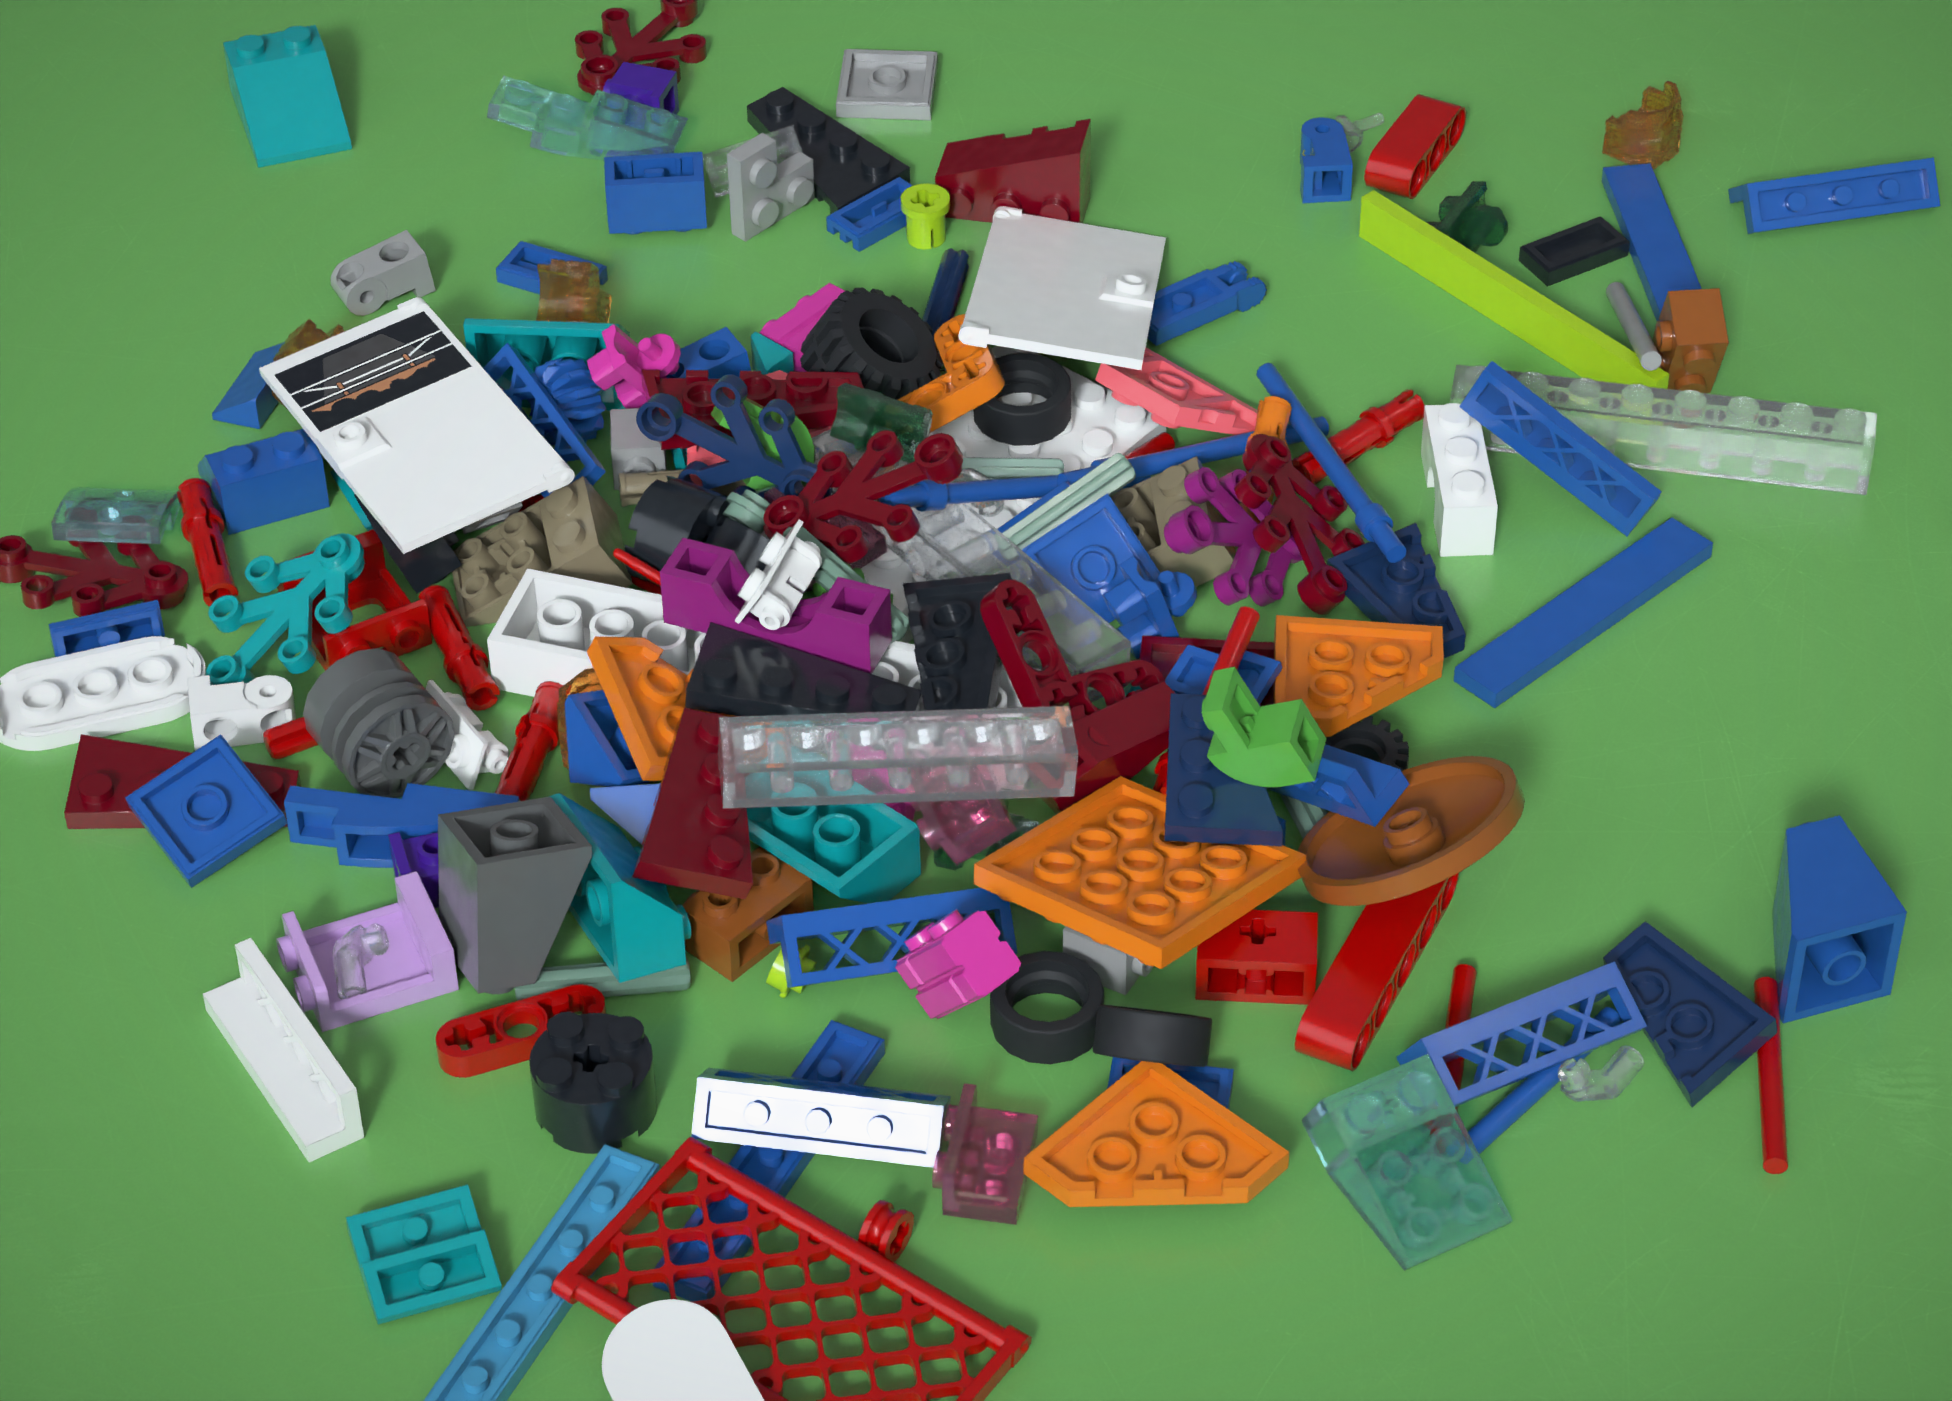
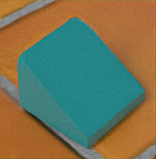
(769, 355)

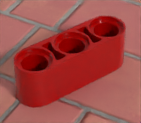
(1415, 146)

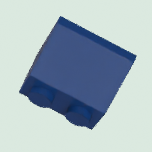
(266, 480)

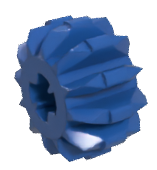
(575, 394)

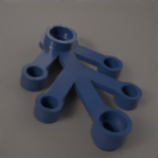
(743, 452)

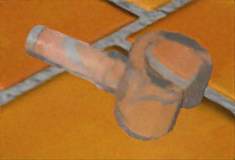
(1355, 129)

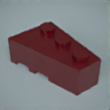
(1031, 172)

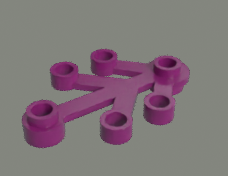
(1193, 530)

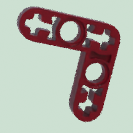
(1054, 682)

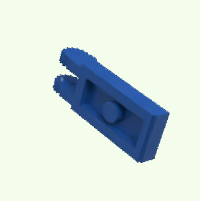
(1202, 300)

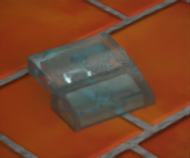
(115, 515)

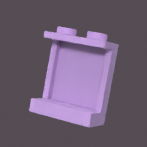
(411, 971)

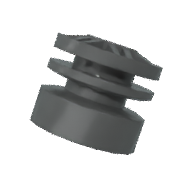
(378, 723)

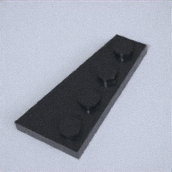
(842, 160)
(952, 643)
(762, 678)

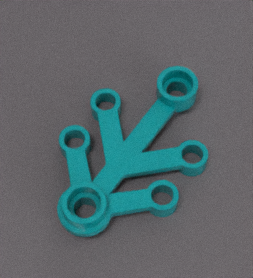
(331, 566)

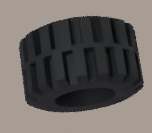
(877, 340)

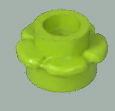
(777, 976)

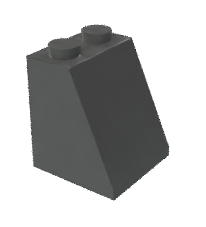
(507, 887)

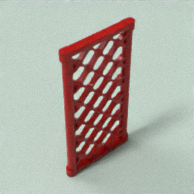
(693, 1155)

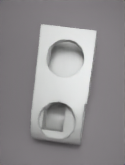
(238, 709)

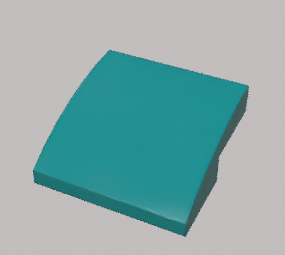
(423, 1254)

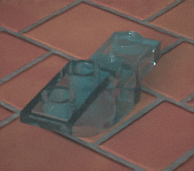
(585, 129)

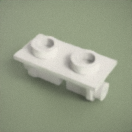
(767, 591)
(471, 749)

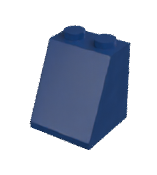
(1832, 922)

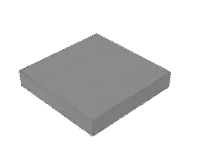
(887, 84)

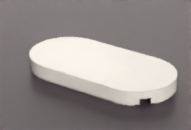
(96, 692)
(674, 1355)

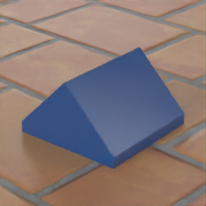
(596, 743)

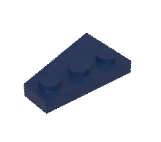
(1400, 590)
(1203, 800)
(1690, 1013)

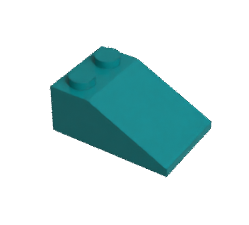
(286, 95)

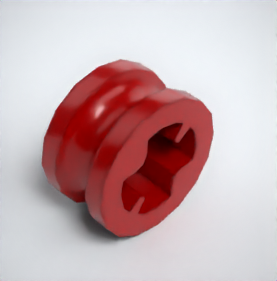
(887, 1230)

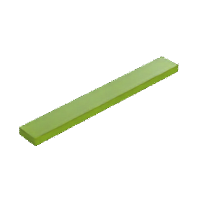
(1500, 296)

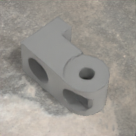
(382, 274)

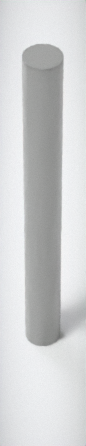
(1633, 326)

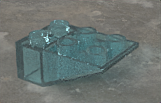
(1407, 1186)

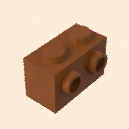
(1691, 338)
(733, 931)

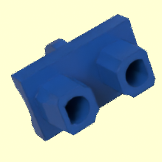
(1147, 606)

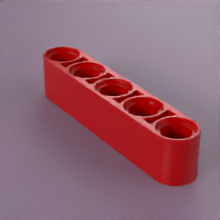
(1370, 975)

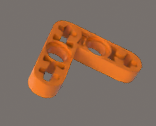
(969, 381)

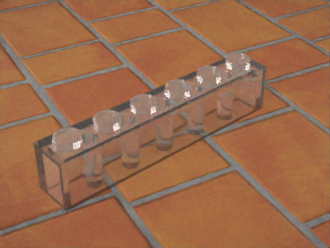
(896, 757)

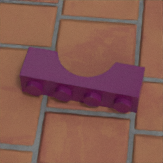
(842, 625)

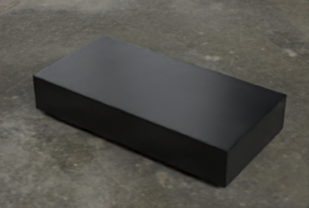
(1574, 251)

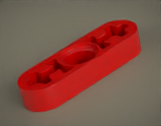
(478, 1027)

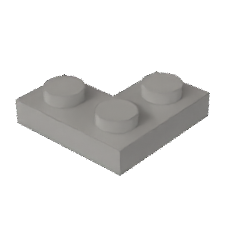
(762, 189)

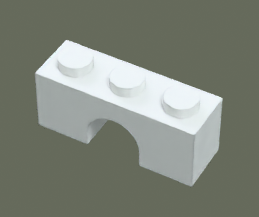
(1461, 474)

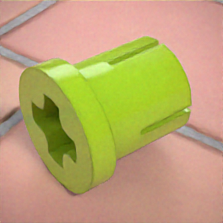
(925, 214)

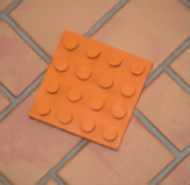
(1123, 885)

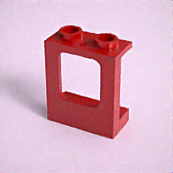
(398, 630)

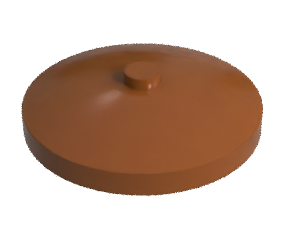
(1434, 830)

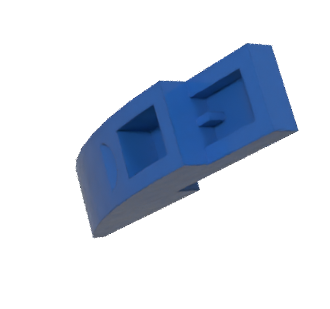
(361, 822)

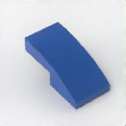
(1196, 664)

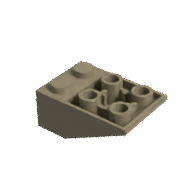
(1148, 510)
(561, 535)

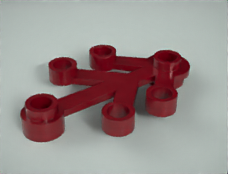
(643, 46)
(935, 459)
(1271, 464)
(87, 576)

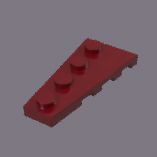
(113, 769)
(689, 832)

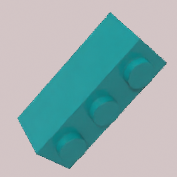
(538, 344)
(847, 848)
(624, 916)

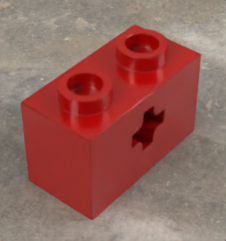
(1260, 959)

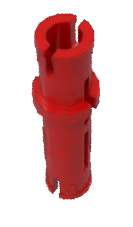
(1371, 431)
(204, 528)
(463, 659)
(535, 739)

